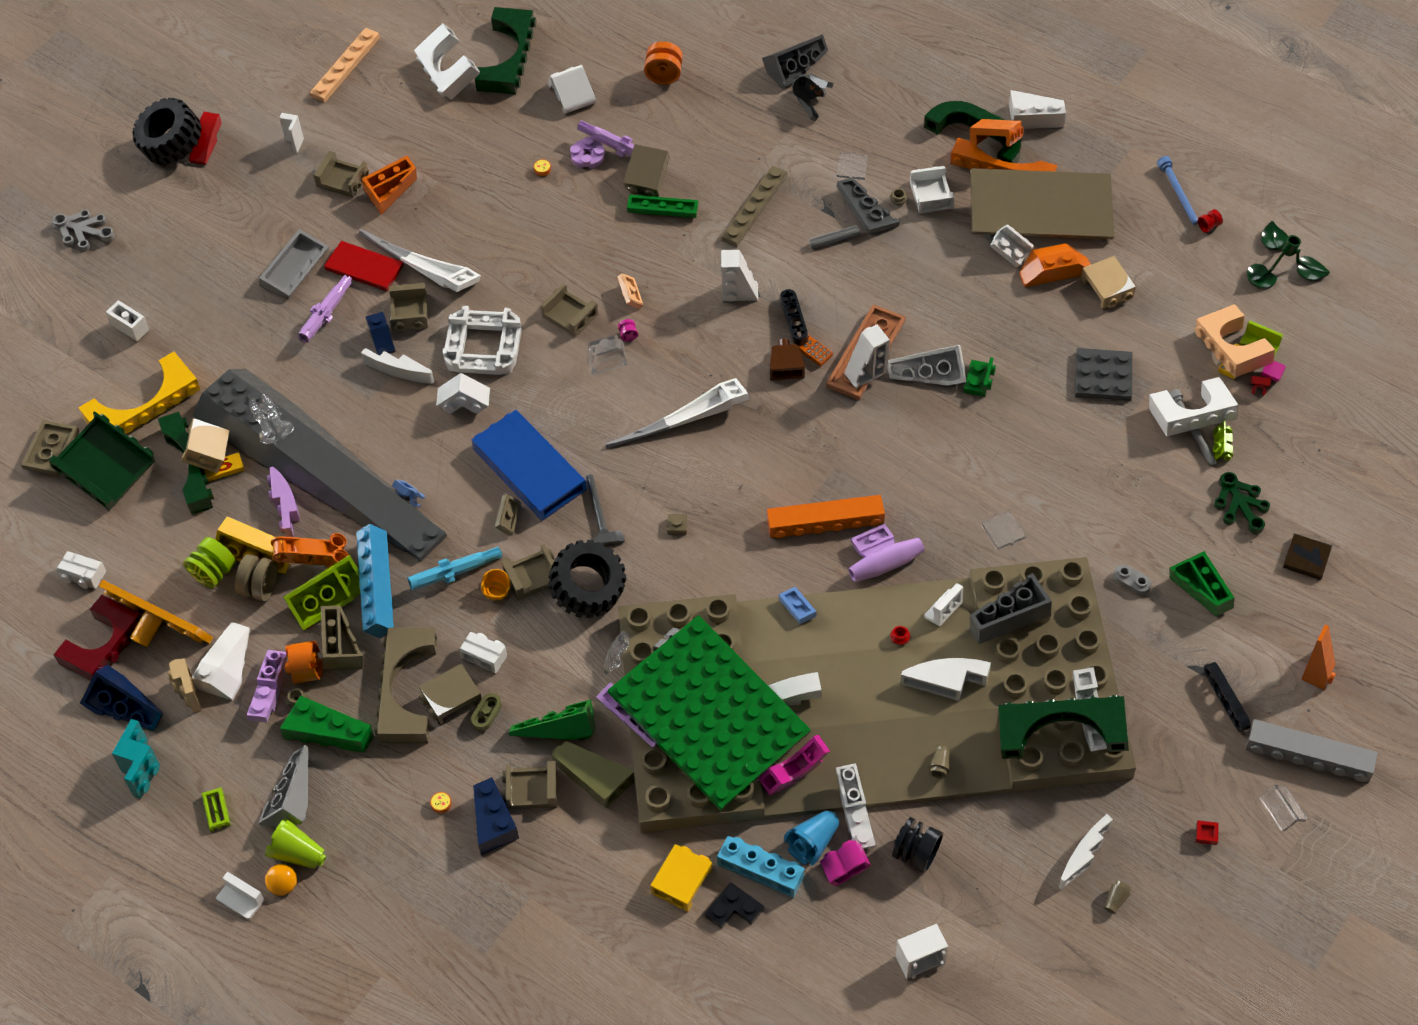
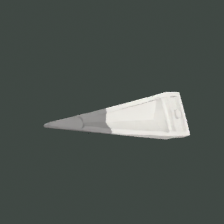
(443, 273)
(712, 402)

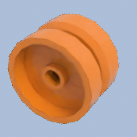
(663, 63)

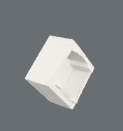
(921, 951)

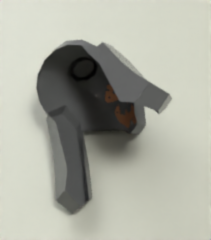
(807, 88)

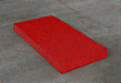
(364, 265)

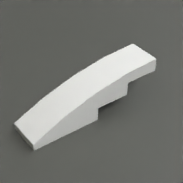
(400, 368)
(1083, 854)

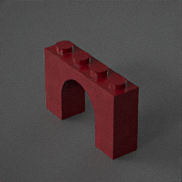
(87, 661)

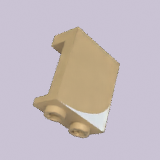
(1109, 282)
(206, 445)

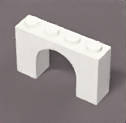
(430, 55)
(1177, 420)

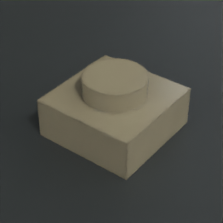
(677, 524)

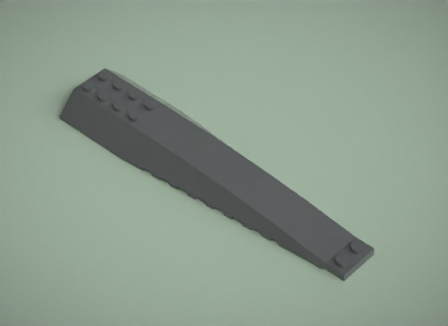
(315, 462)

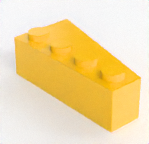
(245, 540)

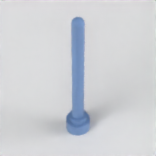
(1165, 165)

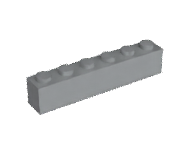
(1311, 751)

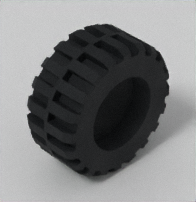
(177, 141)
(597, 558)

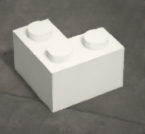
(463, 392)

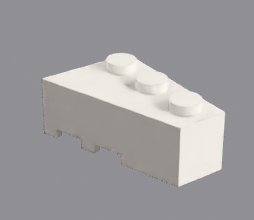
(736, 278)
(869, 357)

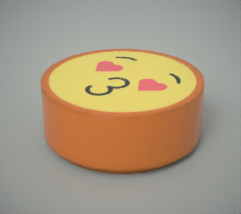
(542, 167)
(441, 802)

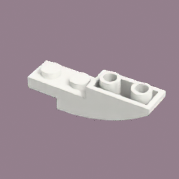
(854, 805)

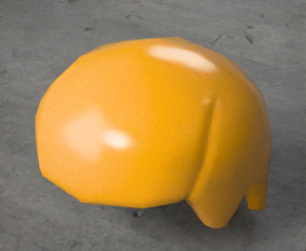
(495, 584)
(280, 879)

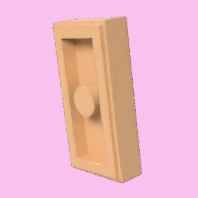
(630, 291)

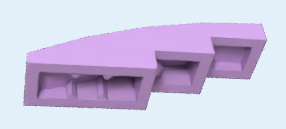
(605, 698)

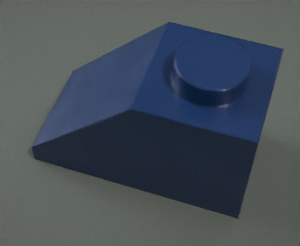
(380, 333)

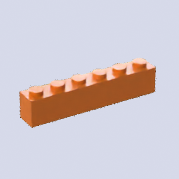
(825, 516)

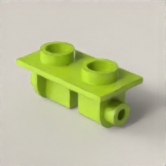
(1222, 436)

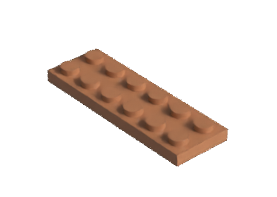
(890, 323)

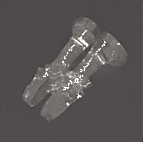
(267, 411)

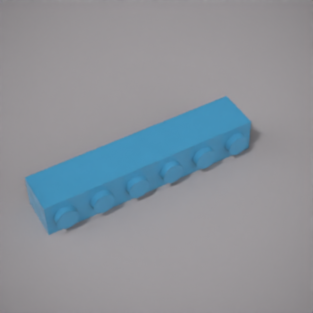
(374, 580)

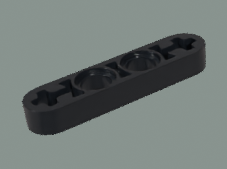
(795, 316)
(1227, 697)

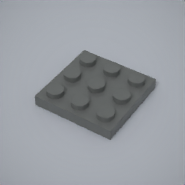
(1103, 374)

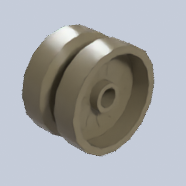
(256, 577)

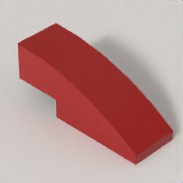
(210, 126)

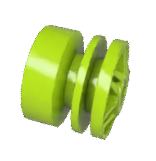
(209, 562)

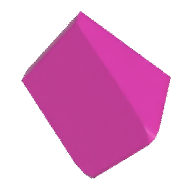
(1274, 371)

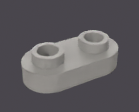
(1131, 580)

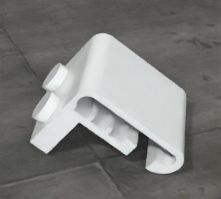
(572, 88)

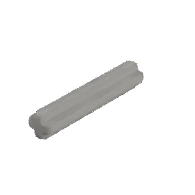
(834, 236)

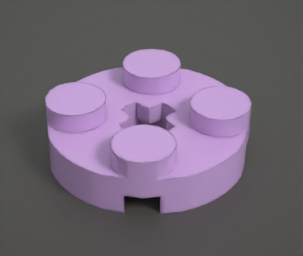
(587, 145)

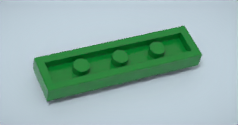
(662, 206)

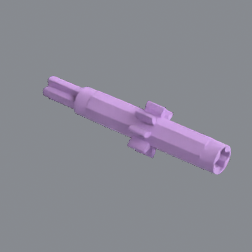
(622, 145)
(322, 311)

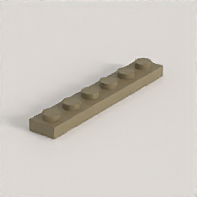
(754, 206)

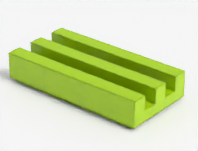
(219, 824)

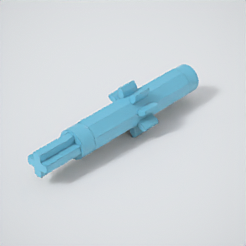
(447, 570)

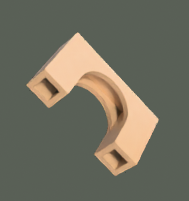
(1236, 359)

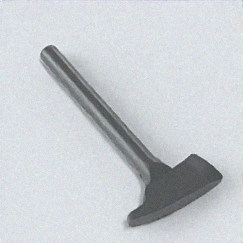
(604, 535)

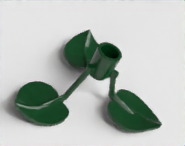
(1273, 238)

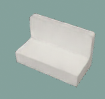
(292, 130)
(240, 896)

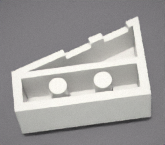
(1036, 110)

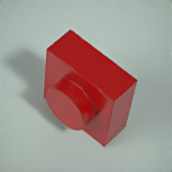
(1207, 832)

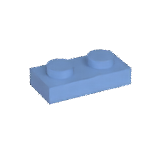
(797, 605)

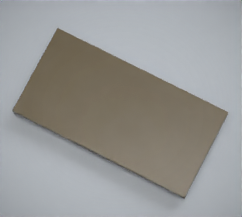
(1042, 203)

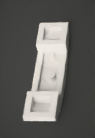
(1086, 686)

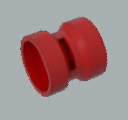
(1211, 220)

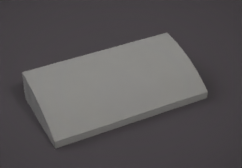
(292, 264)

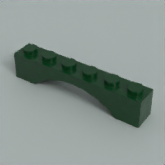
(195, 491)

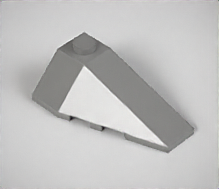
(291, 793)

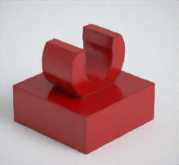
(1259, 382)

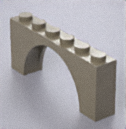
(394, 722)

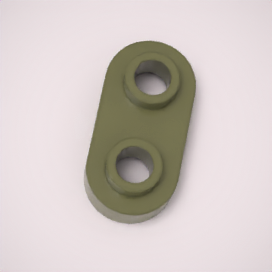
(486, 713)

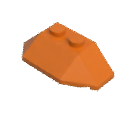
(1052, 265)

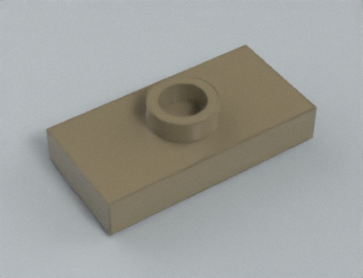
(507, 514)

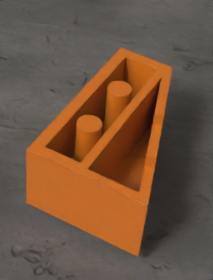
(389, 183)

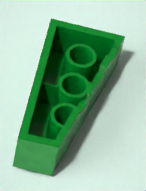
(322, 725)

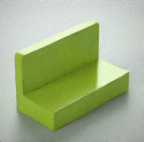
(1257, 332)

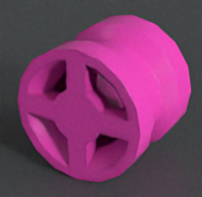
(628, 330)

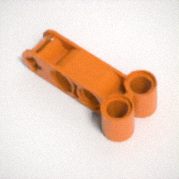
(309, 550)

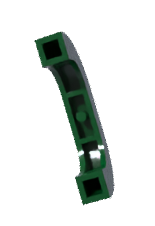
(968, 114)

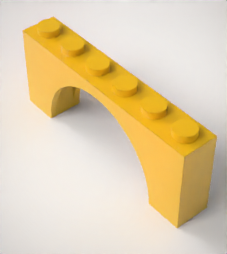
(176, 386)

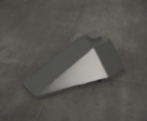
(794, 60)

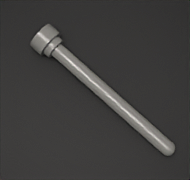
(1177, 397)

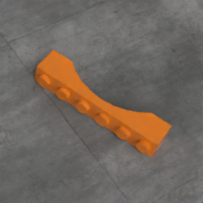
(972, 156)

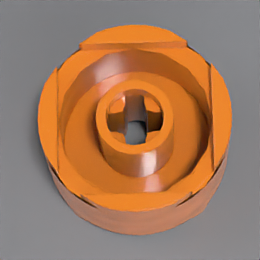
(303, 662)

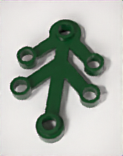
(1242, 501)

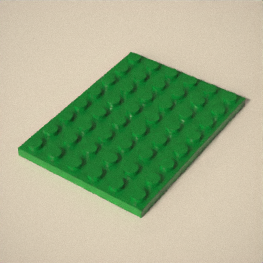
(709, 712)

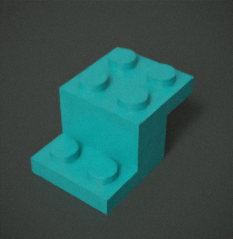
(136, 759)

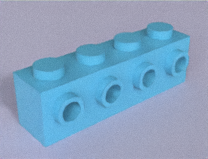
(761, 866)

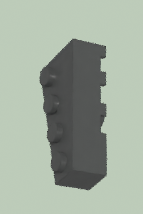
(1011, 610)

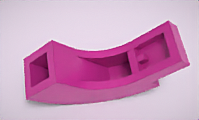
(796, 767)

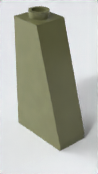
(593, 773)

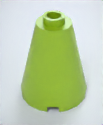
(294, 846)

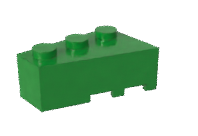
(1203, 583)

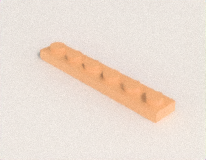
(345, 65)

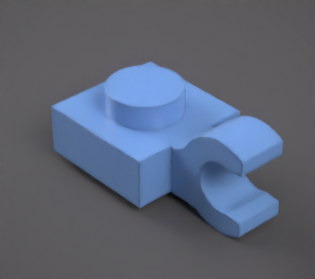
(405, 489)

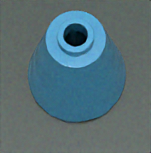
(811, 837)

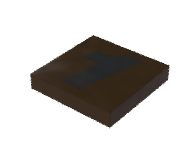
(1307, 556)

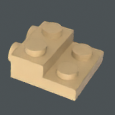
(182, 682)

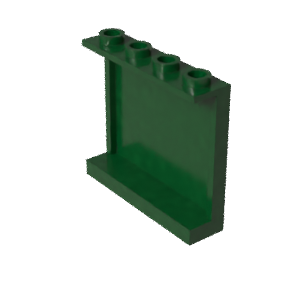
(103, 461)

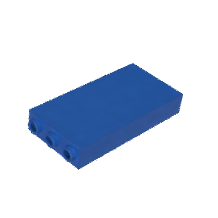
(529, 465)

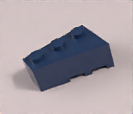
(493, 819)

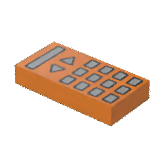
(815, 351)

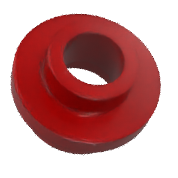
(900, 635)

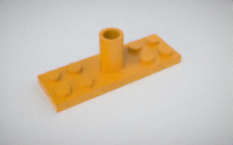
(152, 617)

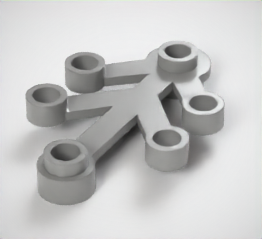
(62, 222)

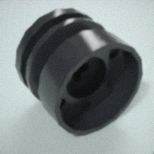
(914, 843)

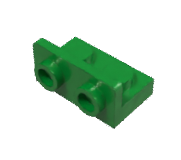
(978, 377)

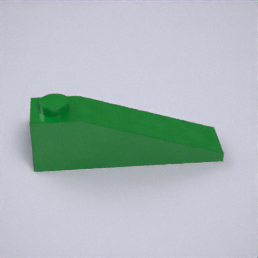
(571, 723)

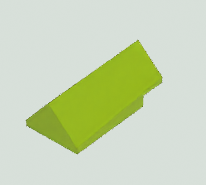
(330, 588)

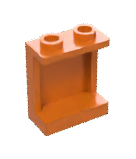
(1010, 129)

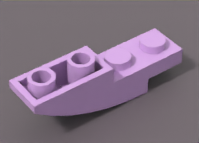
(283, 500)
(268, 687)

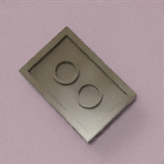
(49, 440)

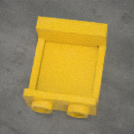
(681, 877)

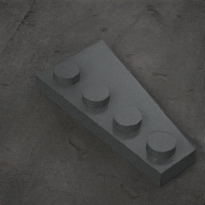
(866, 208)

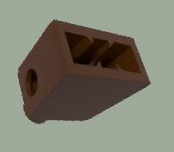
(786, 361)

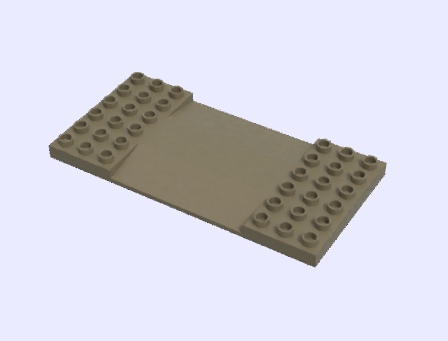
(873, 717)

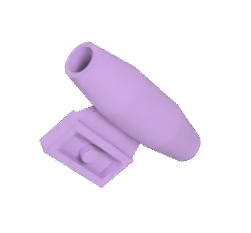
(881, 553)

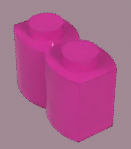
(845, 862)

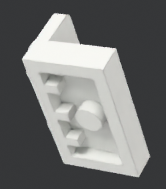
(1011, 245)
(945, 605)

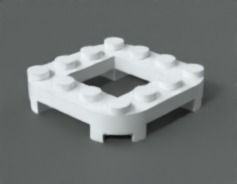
(467, 319)

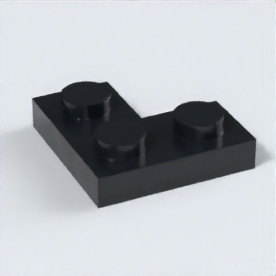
(733, 901)

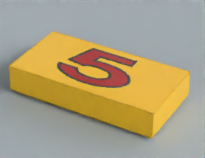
(231, 465)

